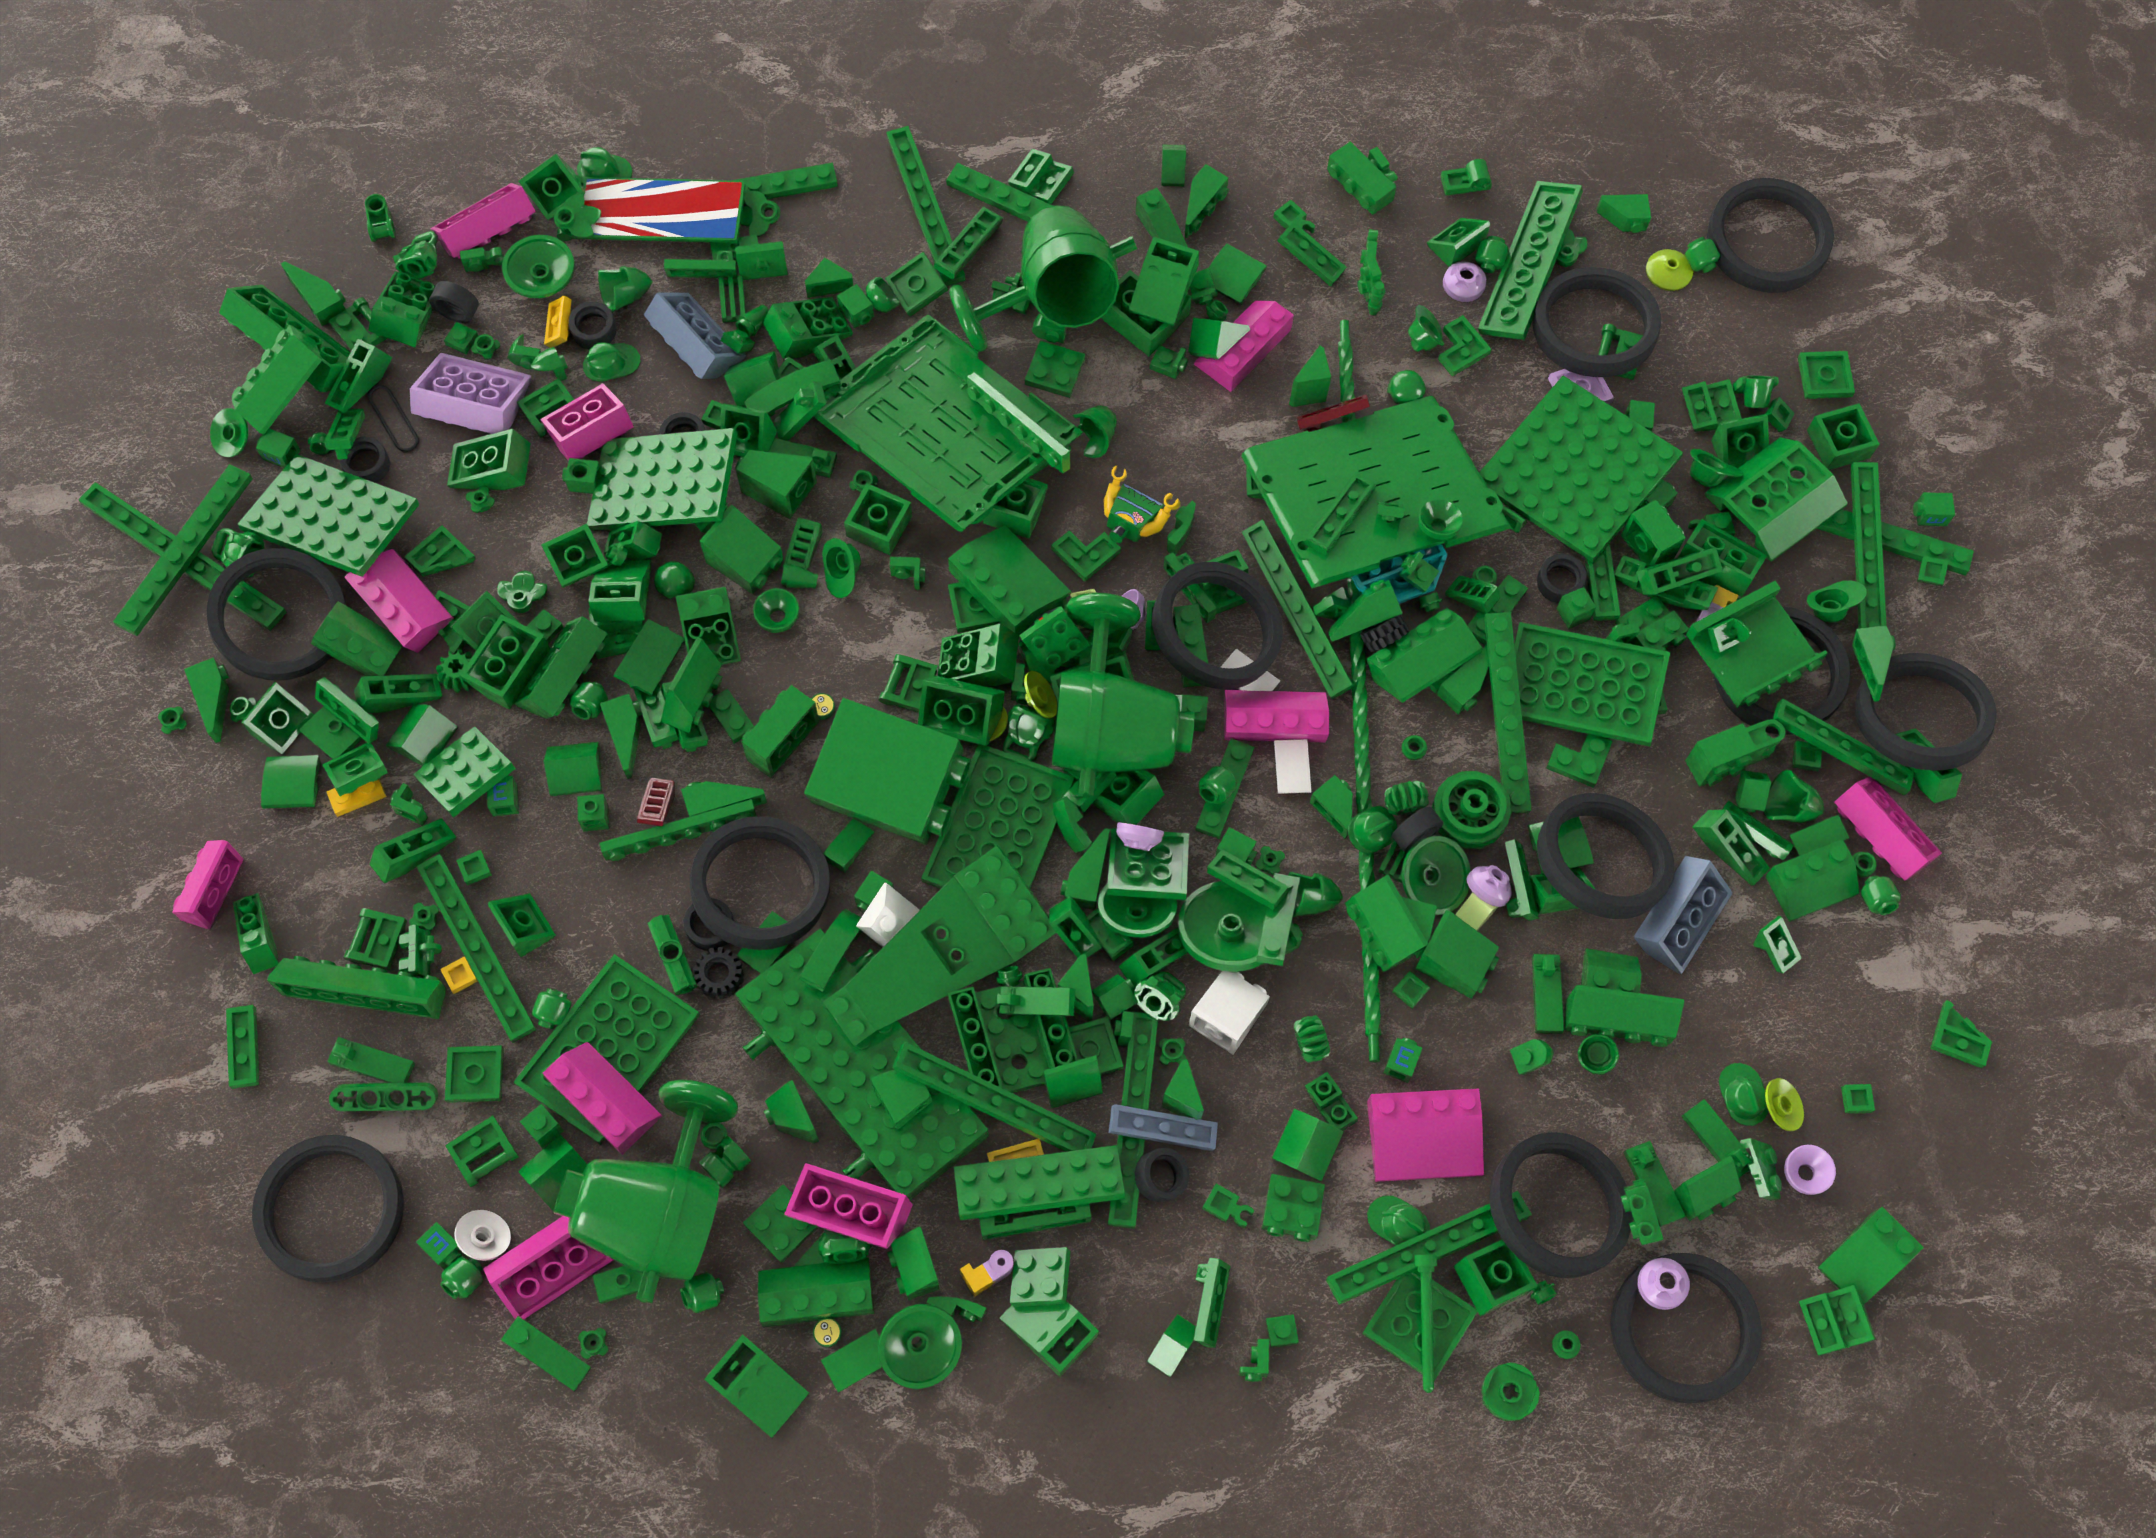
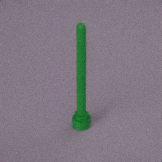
(1425, 1265)

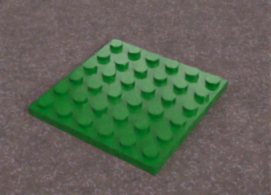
(1579, 468)

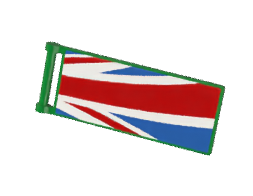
(663, 209)

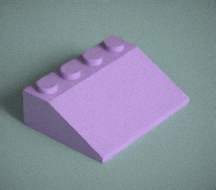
(469, 394)

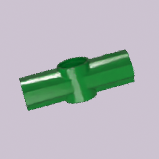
(677, 968)

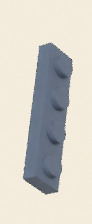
(1163, 1127)

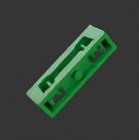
(1033, 1223)

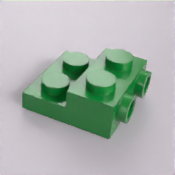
(1657, 625)
(1639, 1202)
(1293, 1208)

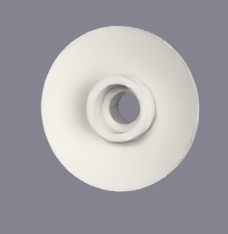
(486, 1226)

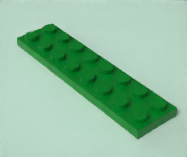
(1530, 260)

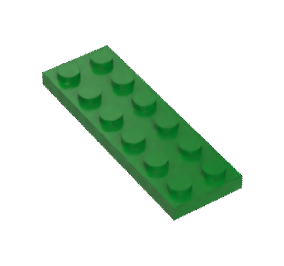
(1039, 1182)

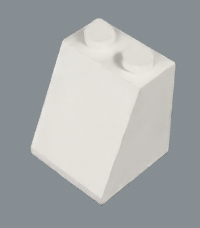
(1228, 1010)

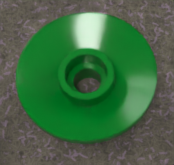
(228, 432)

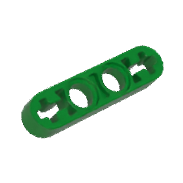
(384, 1100)

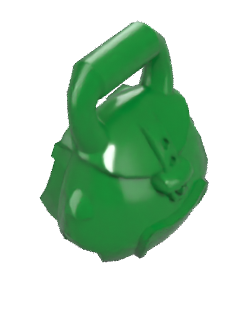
(419, 257)
(236, 545)
(1027, 730)
(1160, 996)
(841, 1249)

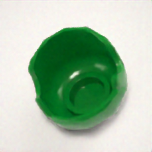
(881, 295)
(1406, 387)
(674, 579)
(1598, 1054)

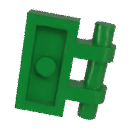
(1371, 284)

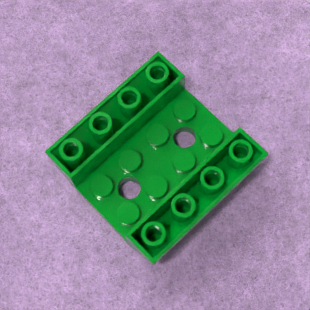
(1792, 504)
(993, 1042)

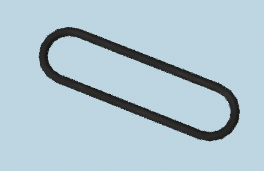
(401, 412)

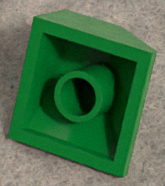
(789, 1113)

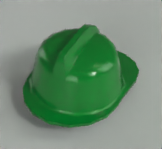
(600, 163)
(1425, 330)
(610, 361)
(1709, 469)
(840, 566)
(1834, 601)
(1372, 829)
(1743, 1094)
(1396, 1219)

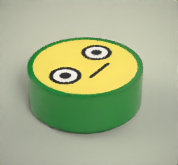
(825, 705)
(827, 1332)

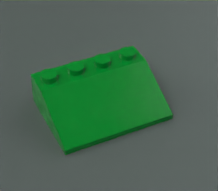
(1007, 579)

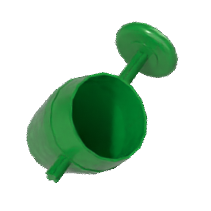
(1062, 274)
(1109, 719)
(651, 1211)

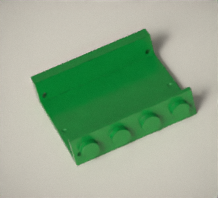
(1770, 655)

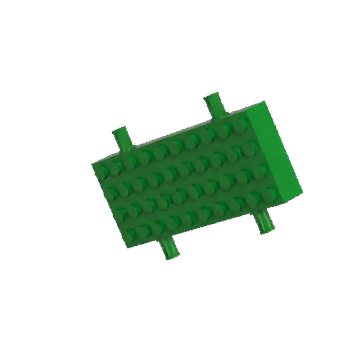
(840, 1075)

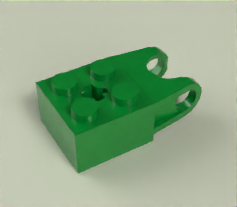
(1732, 751)

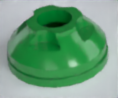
(1443, 512)
(772, 601)

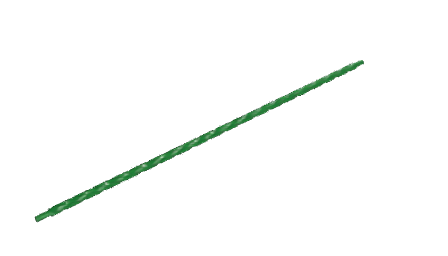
(1361, 740)

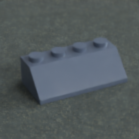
(692, 334)
(1684, 914)

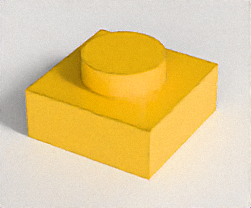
(459, 975)

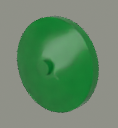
(1222, 927)

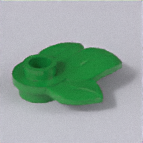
(754, 213)
(580, 216)
(1571, 249)
(521, 591)

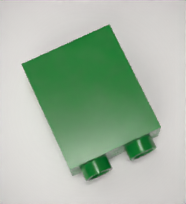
(887, 772)

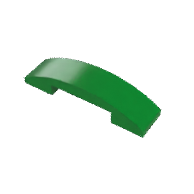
(782, 390)
(1691, 596)
(831, 950)

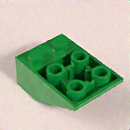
(1164, 281)
(402, 309)
(804, 325)
(620, 591)
(710, 617)
(980, 656)
(1052, 1332)
(756, 1386)

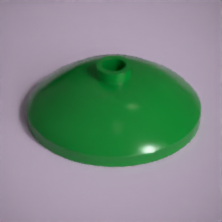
(534, 257)
(1446, 871)
(1136, 914)
(928, 1360)

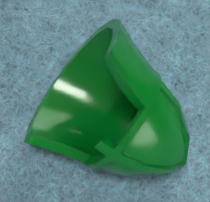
(622, 286)
(1099, 426)
(1792, 799)
(1315, 894)

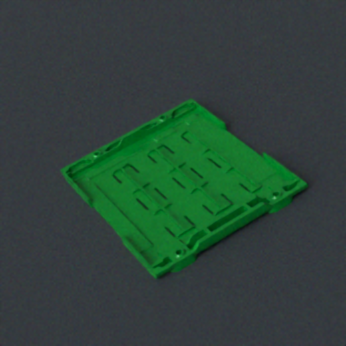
(930, 475)
(1296, 508)

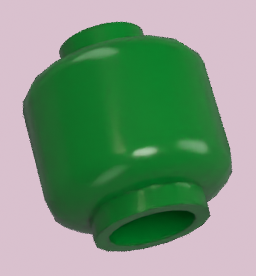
(1491, 254)
(1702, 255)
(587, 699)
(1217, 785)
(1880, 895)
(551, 1008)
(462, 1277)
(701, 1292)

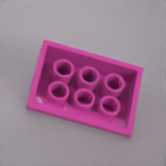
(1426, 1134)

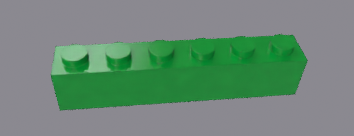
(265, 315)
(359, 987)

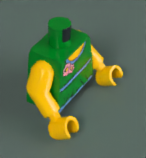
(1134, 513)

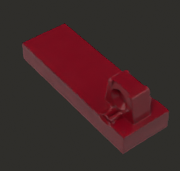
(1313, 420)

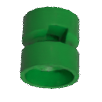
(724, 1161)

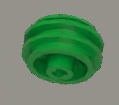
(1483, 792)

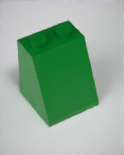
(776, 479)
(741, 550)
(1458, 956)

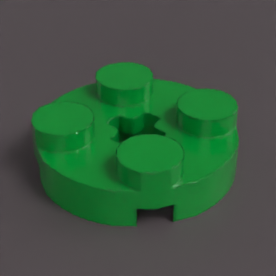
(1515, 1407)

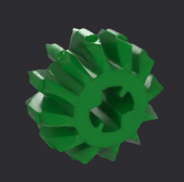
(450, 666)
(1406, 798)
(1311, 1038)

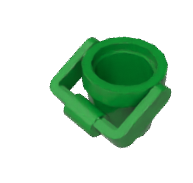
(1756, 389)

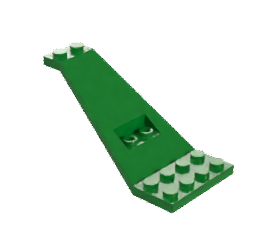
(985, 917)

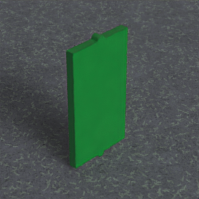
(649, 657)

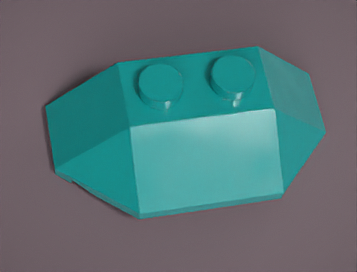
(1392, 568)

